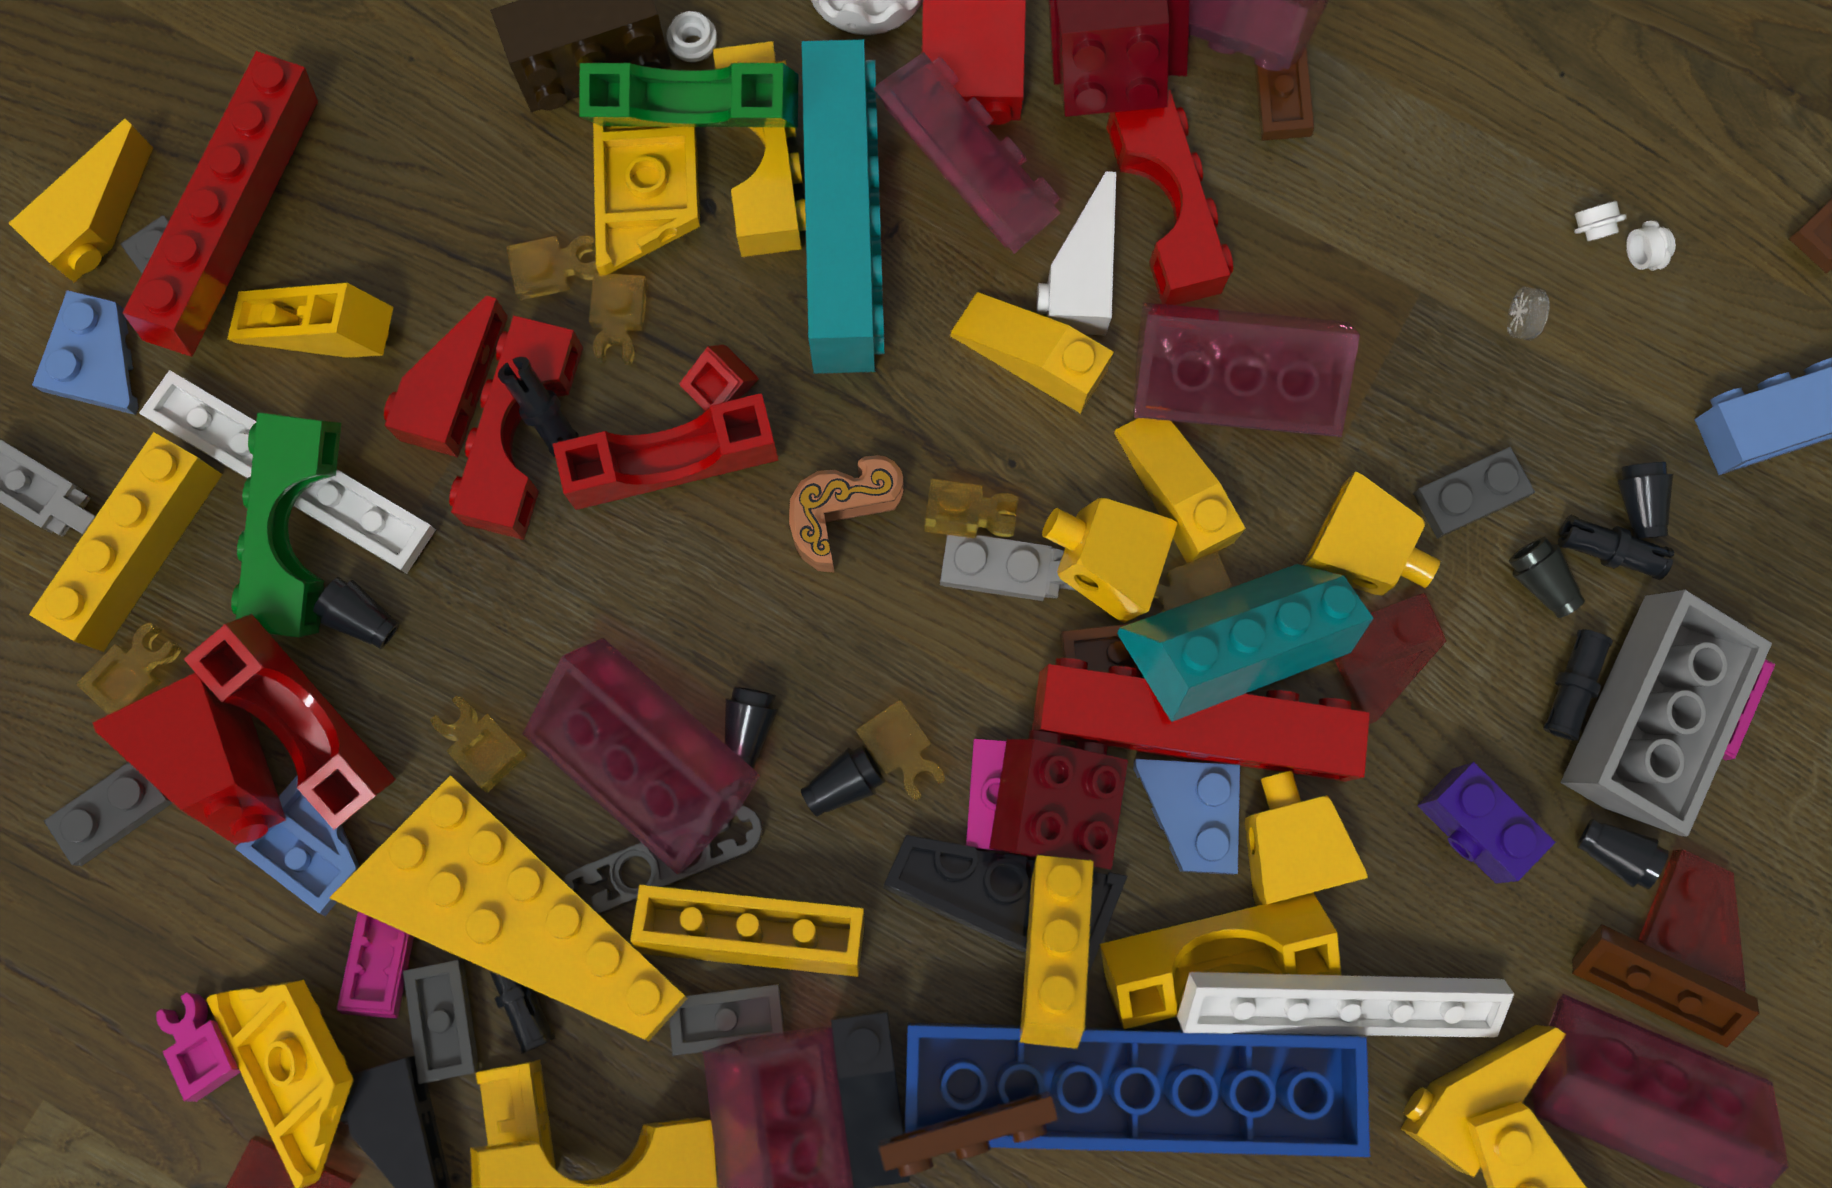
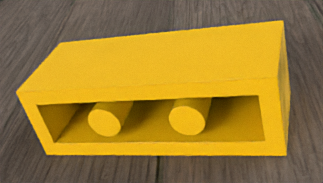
(1057, 952)

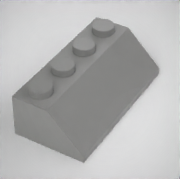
(1667, 712)

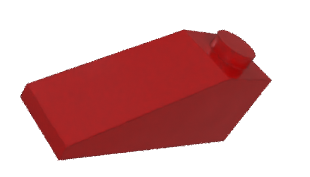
(446, 383)

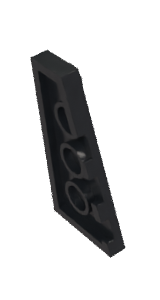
(987, 889)

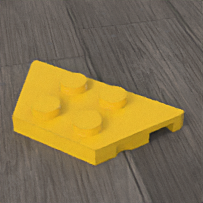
(642, 191)
(288, 1068)

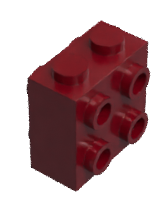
(1059, 799)

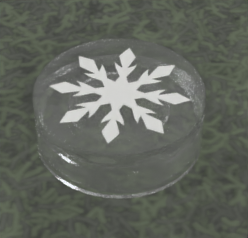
(1528, 313)

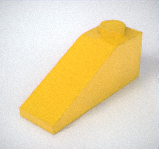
(86, 206)
(313, 320)
(1035, 349)
(1181, 487)
(1477, 1087)

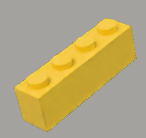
(126, 543)
(748, 930)

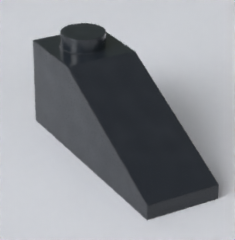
(867, 1093)
(397, 1125)

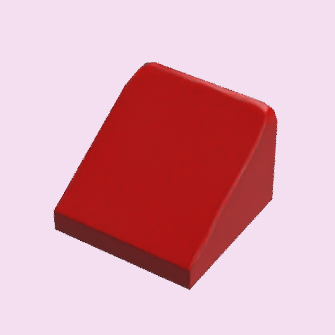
(717, 377)

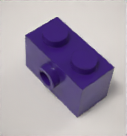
(1485, 824)

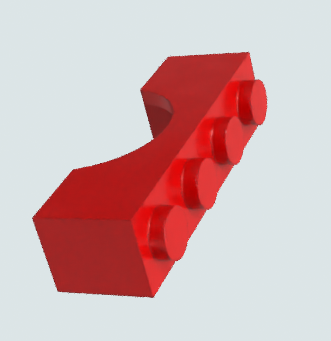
(1189, 259)
(617, 466)
(492, 489)
(256, 674)

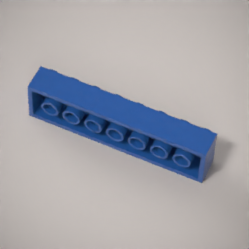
(1151, 1088)

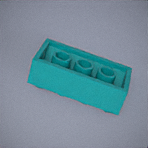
(1245, 637)

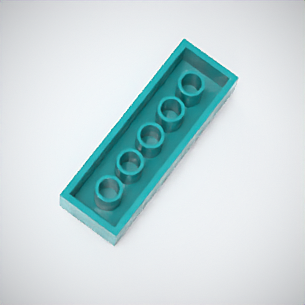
(842, 207)

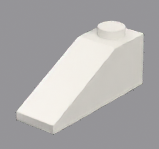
(1082, 272)

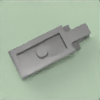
(41, 493)
(1002, 567)

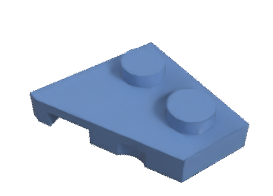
(88, 355)
(1196, 810)
(304, 852)

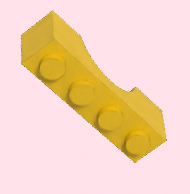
(765, 203)
(1151, 969)
(665, 1156)

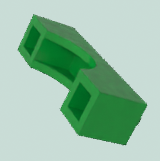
(677, 98)
(286, 460)

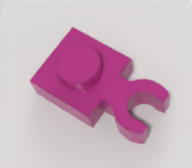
(200, 1055)

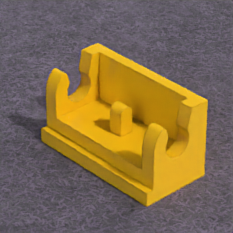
(516, 1105)

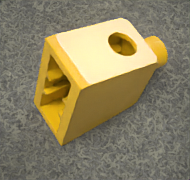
(1371, 540)
(1112, 554)
(1297, 844)

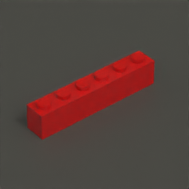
(222, 205)
(1243, 731)

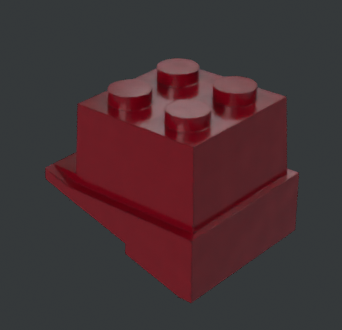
(1117, 52)

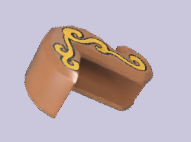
(838, 496)

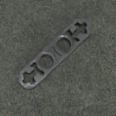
(660, 873)

